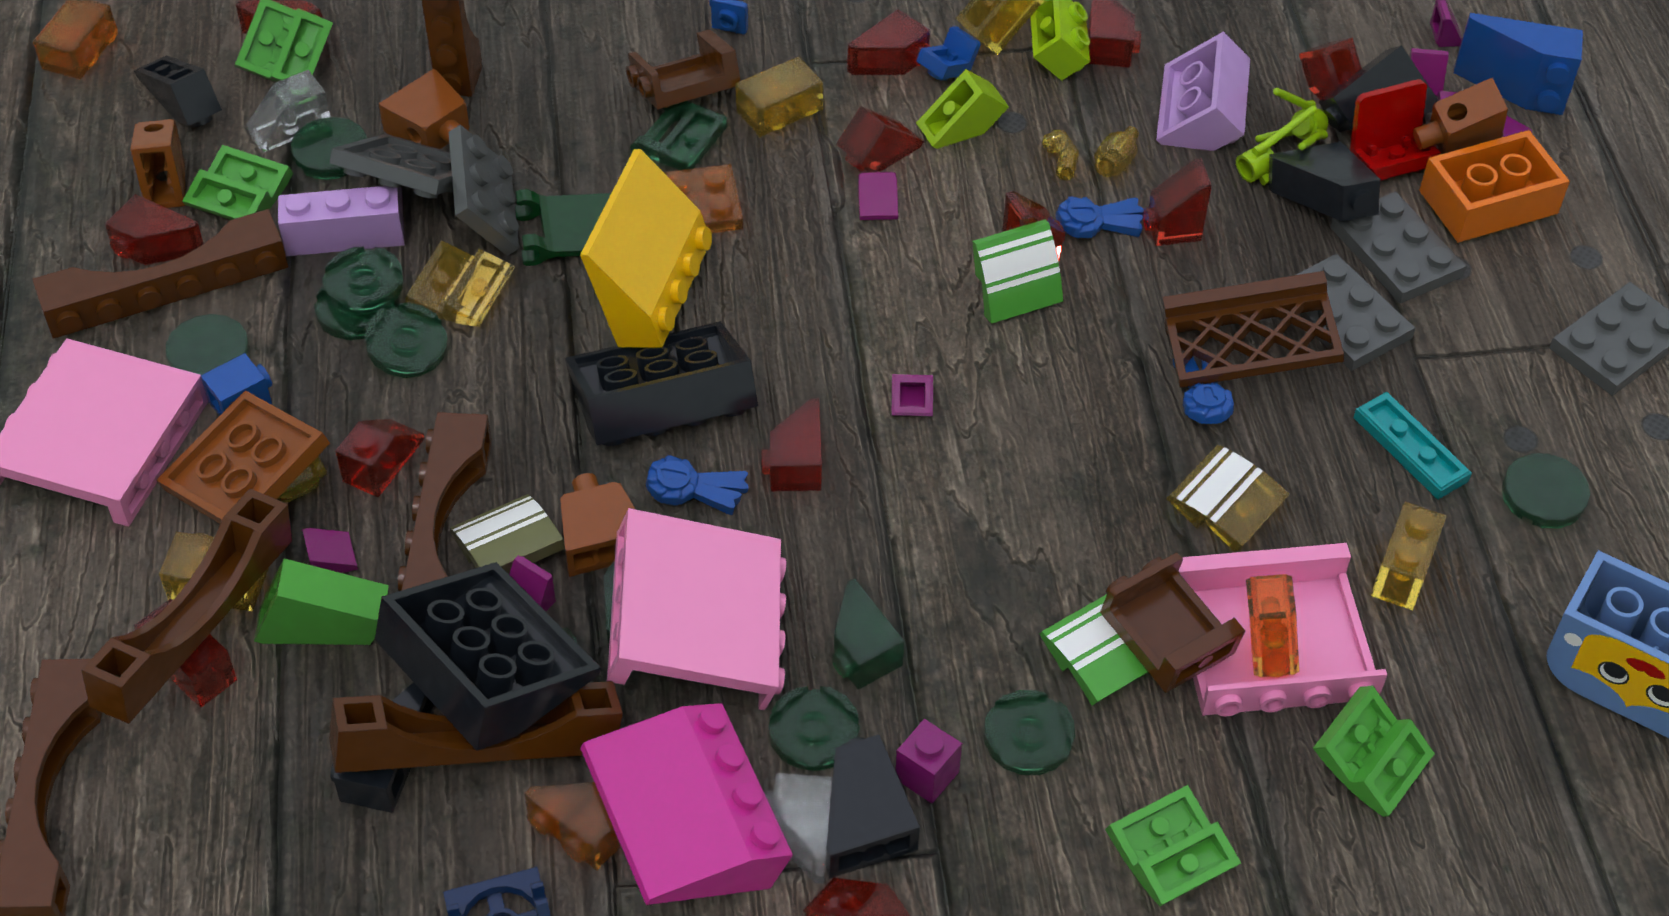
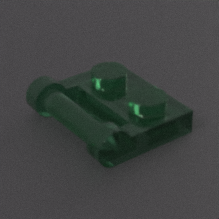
(687, 141)

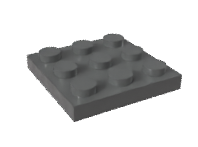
(397, 164)

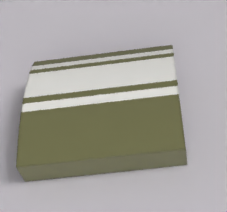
(506, 532)

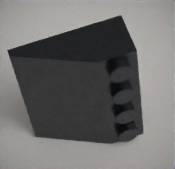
(653, 389)
(482, 652)

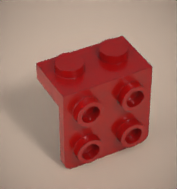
(1385, 128)

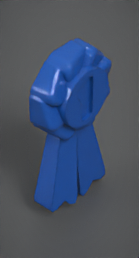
(1085, 219)
(1206, 402)
(676, 482)

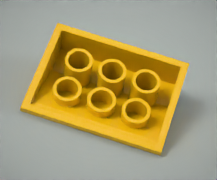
(645, 254)

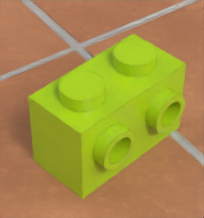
(1060, 37)

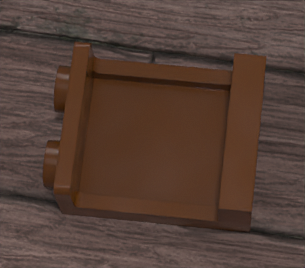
(688, 77)
(1168, 623)

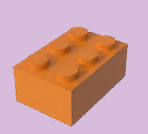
(1493, 186)

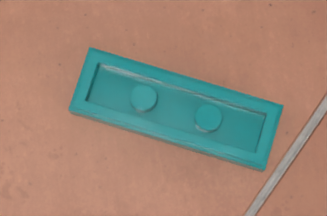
(1412, 445)

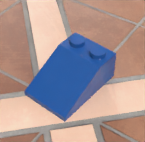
(1527, 60)

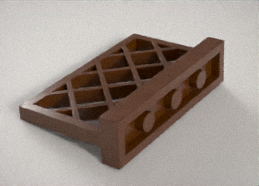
(1247, 306)

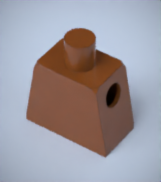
(424, 111)
(1464, 119)
(154, 150)
(591, 523)

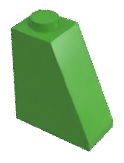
(318, 607)

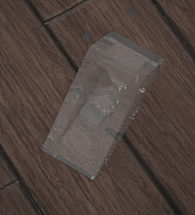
(286, 110)
(803, 815)

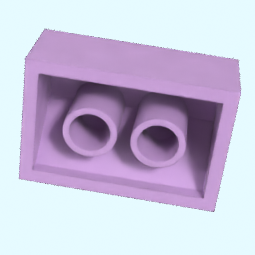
(1205, 96)
(341, 220)

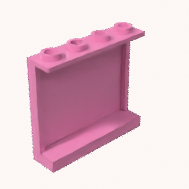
(100, 426)
(697, 604)
(1329, 630)

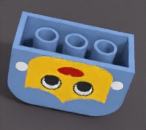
(1617, 642)

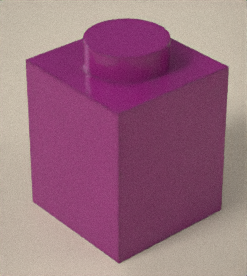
(928, 760)

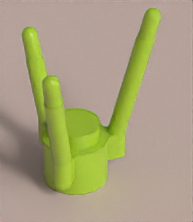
(1311, 130)
(1255, 162)

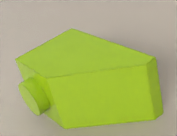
(962, 111)

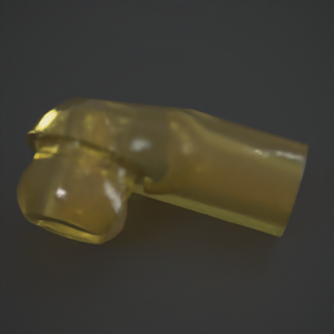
(1060, 142)

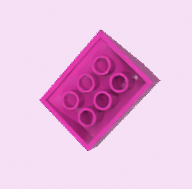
(687, 806)

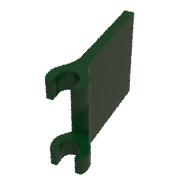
(564, 223)

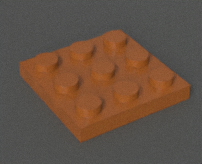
(242, 450)

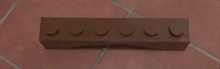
(452, 44)
(87, 298)
(456, 460)
(138, 664)
(59, 719)
(385, 735)

